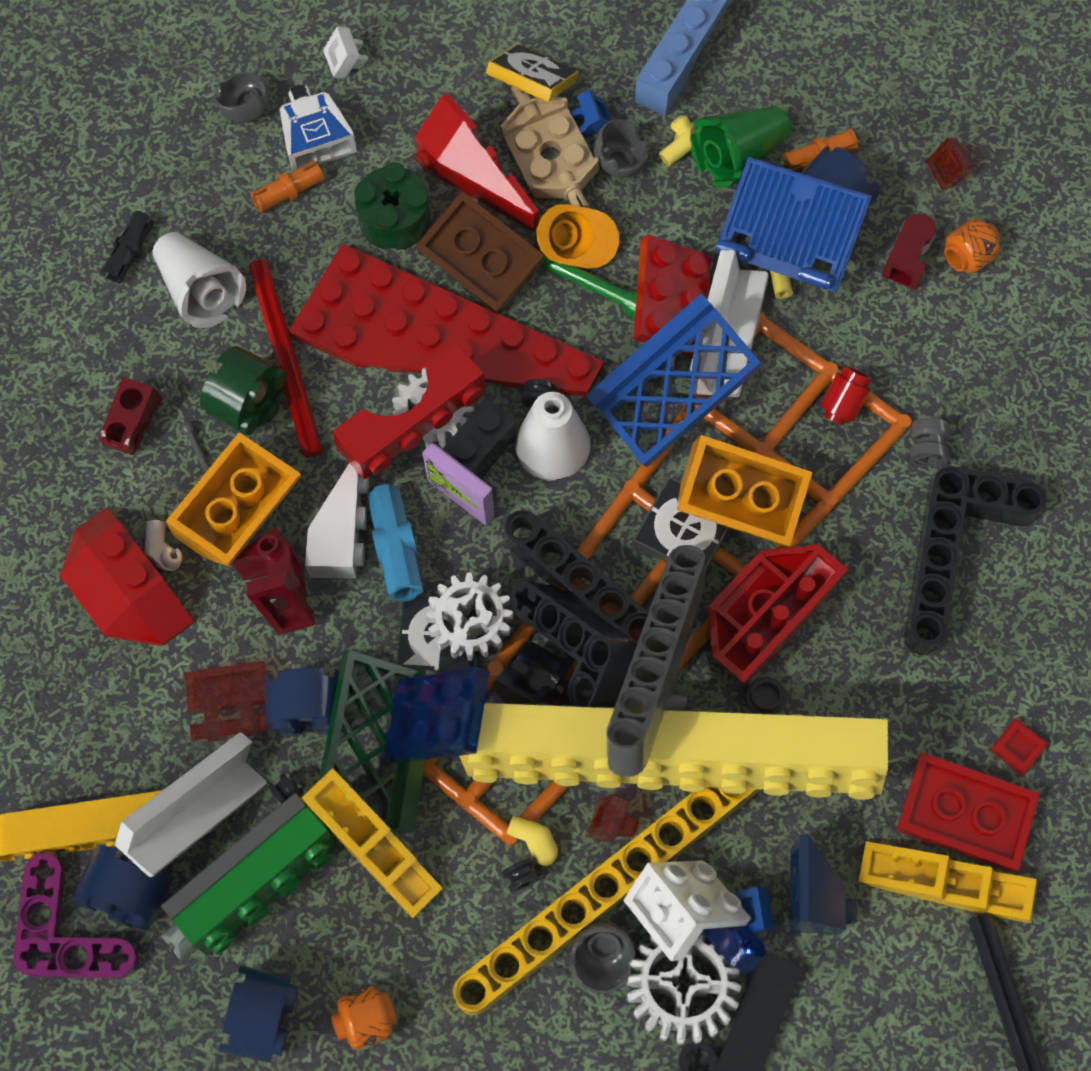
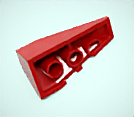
(458, 158)

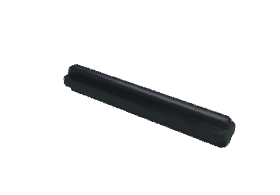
(1005, 993)

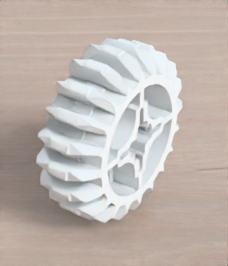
(701, 987)

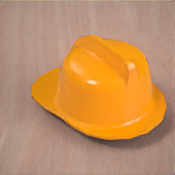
(577, 236)

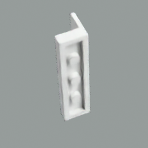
(739, 300)
(190, 807)

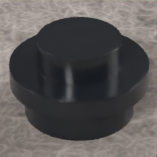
(765, 696)

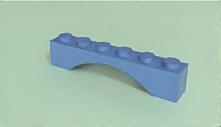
(676, 54)

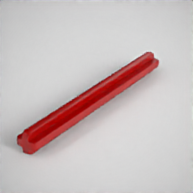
(285, 358)

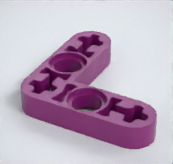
(48, 935)

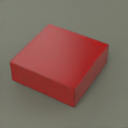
(1019, 746)

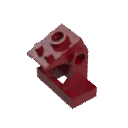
(285, 581)

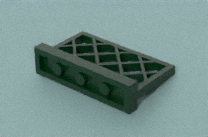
(404, 778)

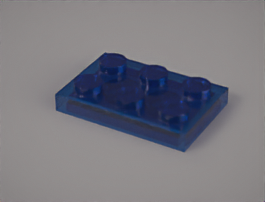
(437, 715)

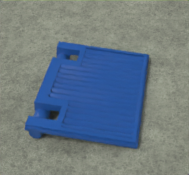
(794, 223)

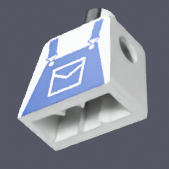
(314, 129)

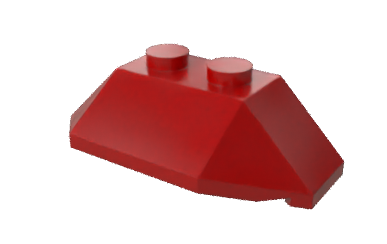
(121, 584)
(769, 606)

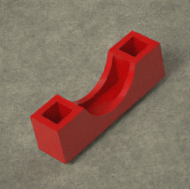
(374, 440)

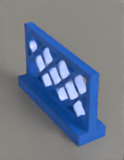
(661, 352)

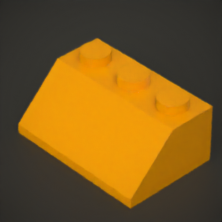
(743, 490)
(232, 501)

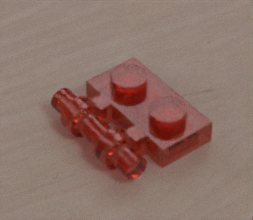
(225, 689)

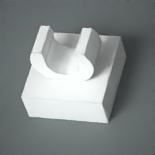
(343, 53)

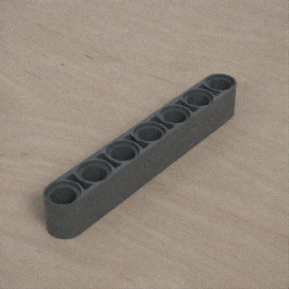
(655, 662)

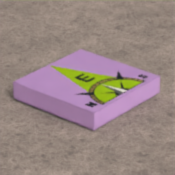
(459, 483)

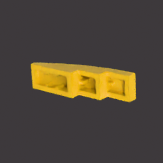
(371, 842)
(948, 881)

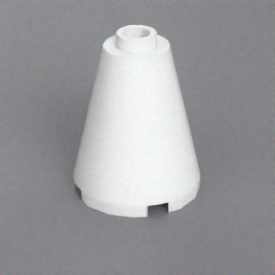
(198, 280)
(552, 438)

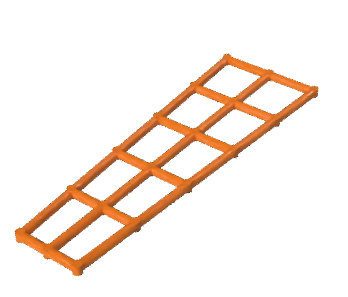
(633, 490)

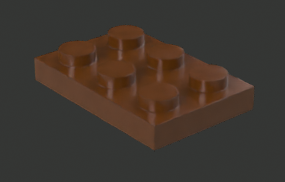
(480, 253)

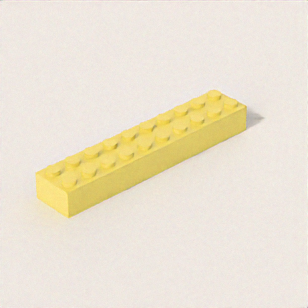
(688, 751)

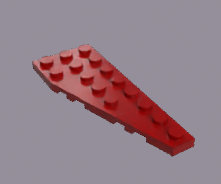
(399, 322)

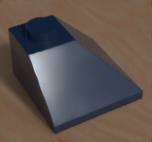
(816, 892)

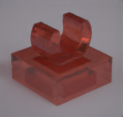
(949, 163)
(611, 821)

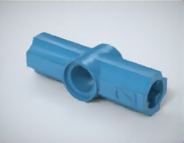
(394, 543)

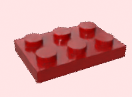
(667, 282)
(968, 812)

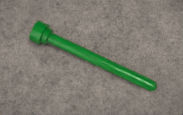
(595, 284)

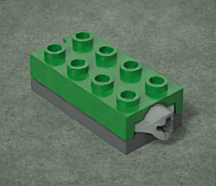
(247, 879)

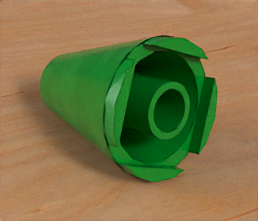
(728, 139)

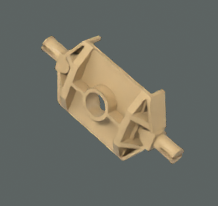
(544, 125)

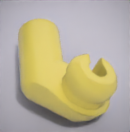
(681, 143)
(537, 837)

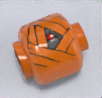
(972, 246)
(364, 1017)

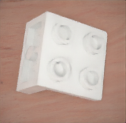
(680, 901)

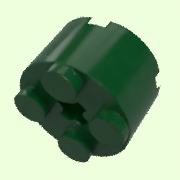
(392, 207)
(243, 390)

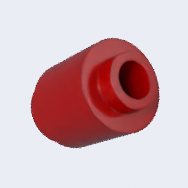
(846, 395)

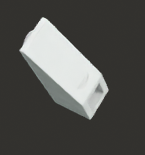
(334, 533)

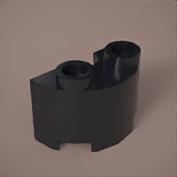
(533, 678)

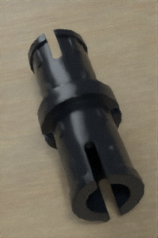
(127, 247)

